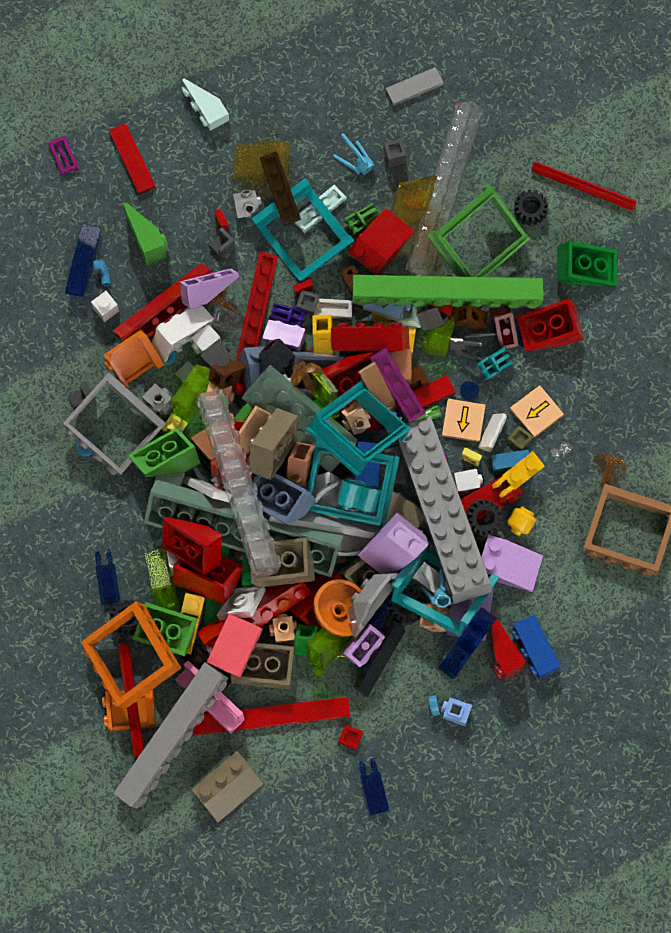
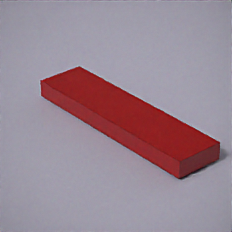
(132, 158)

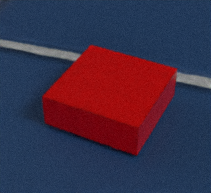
(221, 220)
(305, 285)
(350, 737)

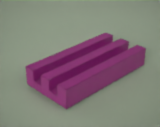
(68, 169)

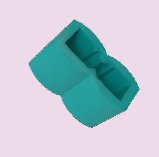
(359, 496)

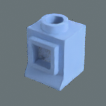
(456, 711)

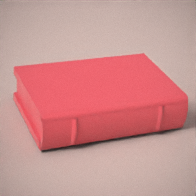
(234, 645)

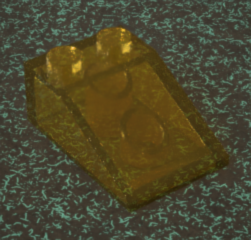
(247, 159)
(413, 199)

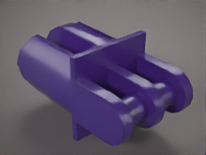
(286, 314)

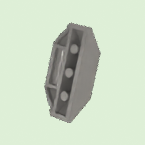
(369, 600)

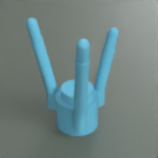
(363, 163)
(442, 597)

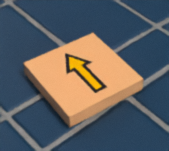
(536, 411)
(463, 420)

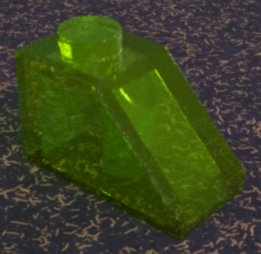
(439, 339)

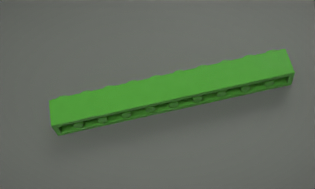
(447, 291)

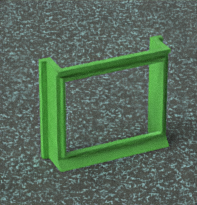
(438, 239)

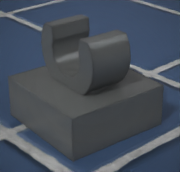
(308, 302)

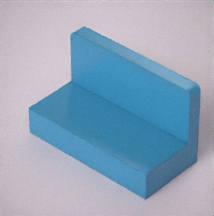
(503, 462)

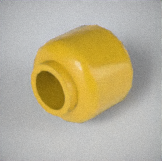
(521, 521)

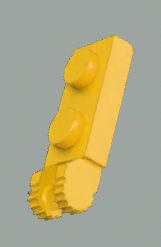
(520, 473)

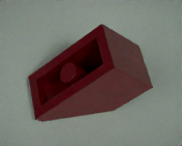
(504, 326)

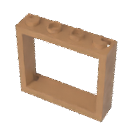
(613, 557)

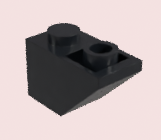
(276, 355)

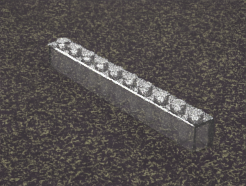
(449, 174)
(238, 484)

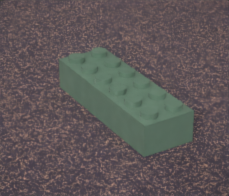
(275, 391)

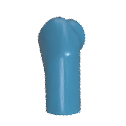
(104, 272)

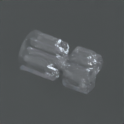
(563, 448)

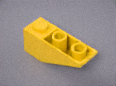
(322, 334)
(193, 606)

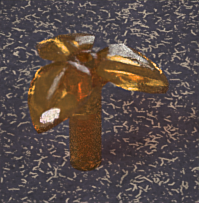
(223, 302)
(302, 374)
(611, 460)

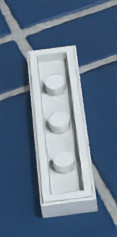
(206, 488)

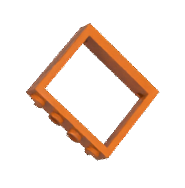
(154, 635)

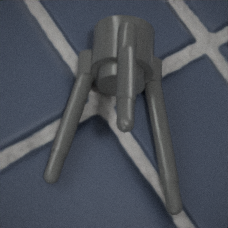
(459, 343)

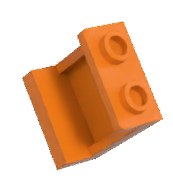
(132, 358)
(118, 719)

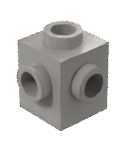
(247, 203)
(158, 400)

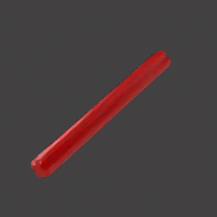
(584, 186)
(133, 714)

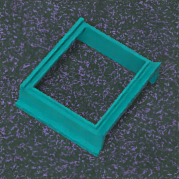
(271, 212)
(339, 445)
(386, 493)
(424, 611)

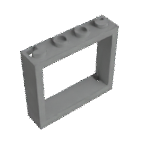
(134, 402)

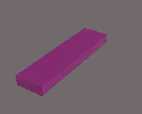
(398, 385)

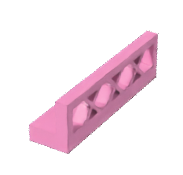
(222, 710)

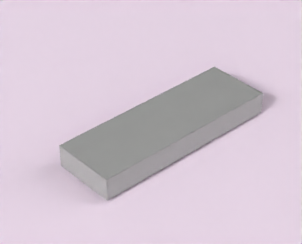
(414, 86)

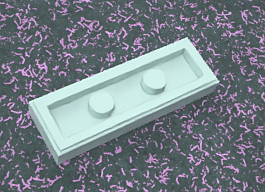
(310, 216)

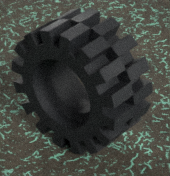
(530, 197)
(494, 521)
(402, 617)
(125, 630)

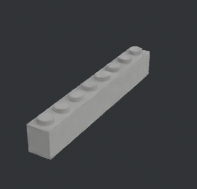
(171, 735)

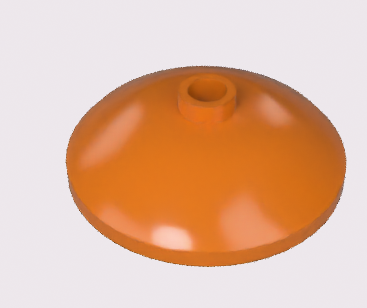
(331, 597)

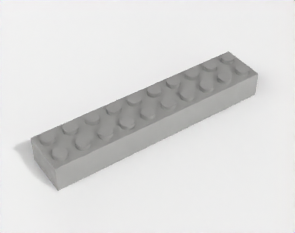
(444, 512)

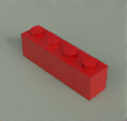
(370, 337)
(489, 493)

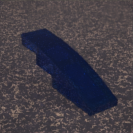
(83, 261)
(467, 643)

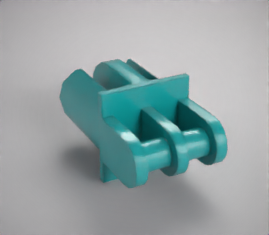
(493, 365)

